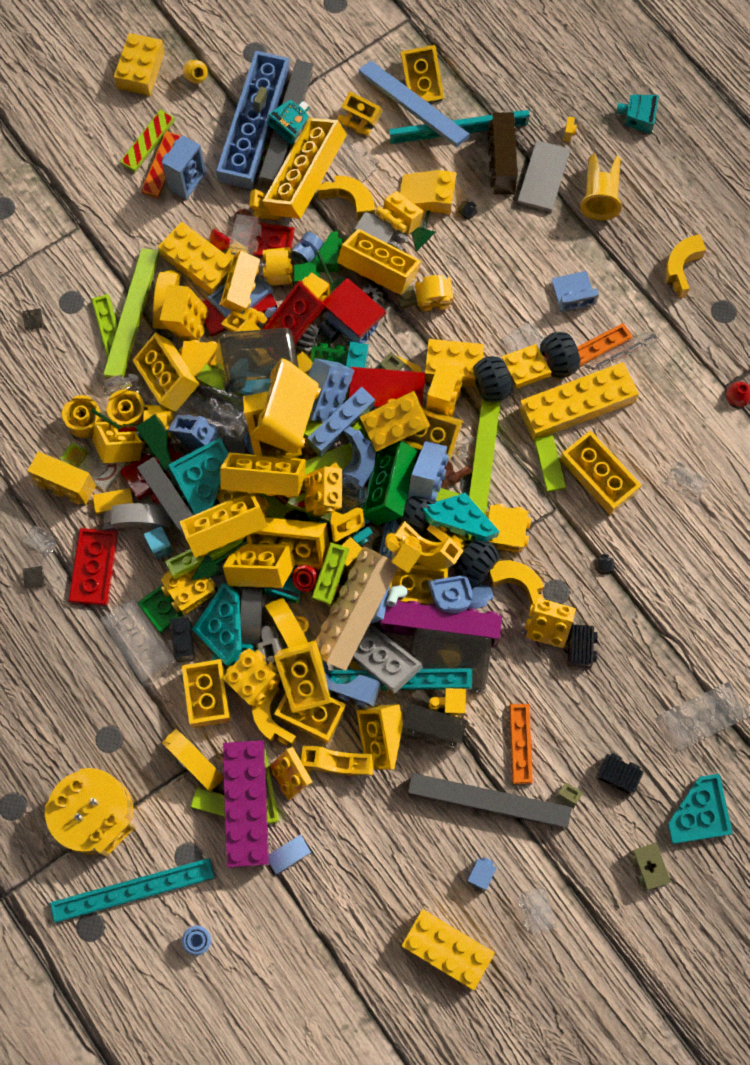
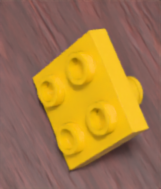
(290, 773)

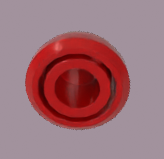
(219, 239)
(738, 394)
(305, 578)

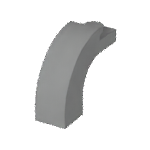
(136, 515)

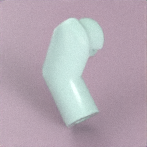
(395, 593)

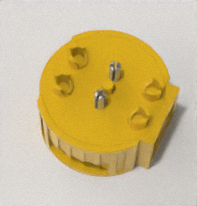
(90, 812)

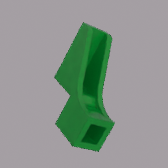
(330, 255)

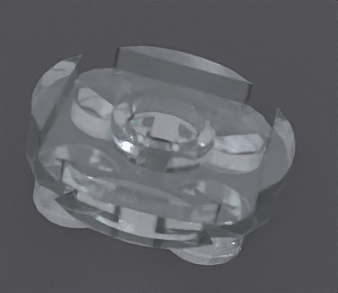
(117, 383)

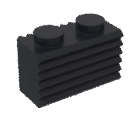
(182, 639)
(581, 646)
(619, 774)

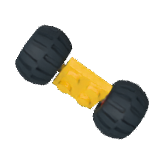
(556, 358)
(476, 557)

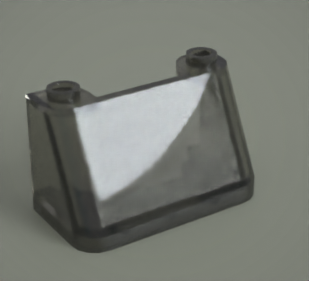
(252, 355)
(453, 651)

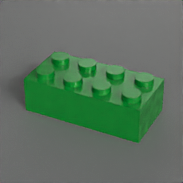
(389, 483)

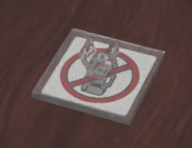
(102, 473)

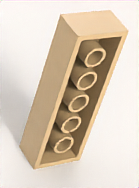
(355, 607)

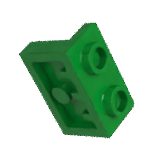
(337, 354)

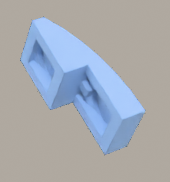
(288, 854)

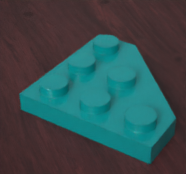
(200, 474)
(461, 517)
(221, 624)
(701, 813)

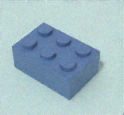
(184, 167)
(334, 383)
(429, 471)

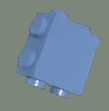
(193, 431)

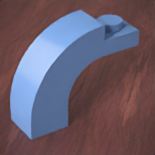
(362, 456)

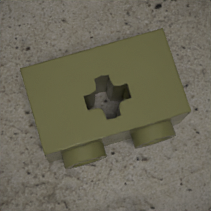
(649, 855)

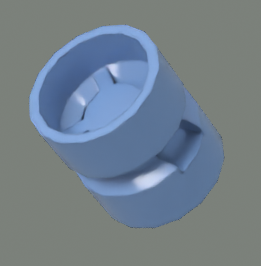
(306, 249)

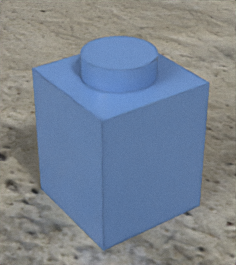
(482, 873)

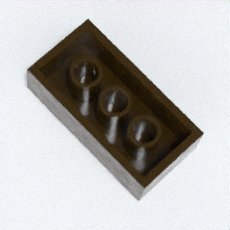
(502, 153)

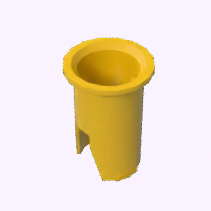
(602, 191)

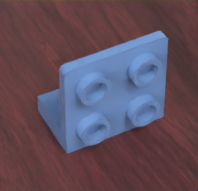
(574, 291)

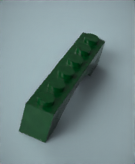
(155, 435)

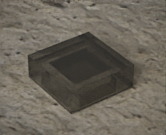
(33, 319)
(33, 577)

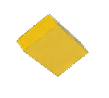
(105, 500)

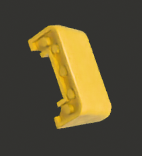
(286, 407)

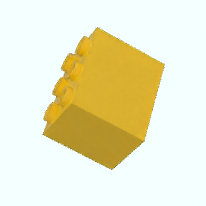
(252, 409)

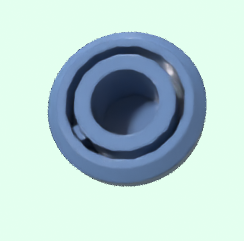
(196, 940)

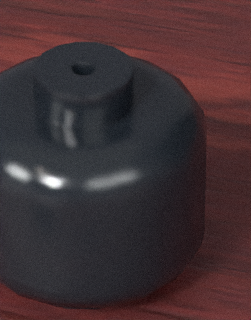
(467, 209)
(604, 564)

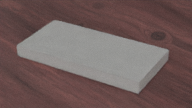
(543, 176)
(385, 659)

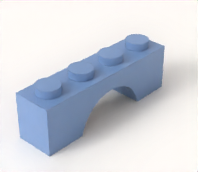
(327, 433)
(362, 689)

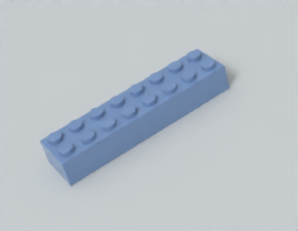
(249, 129)

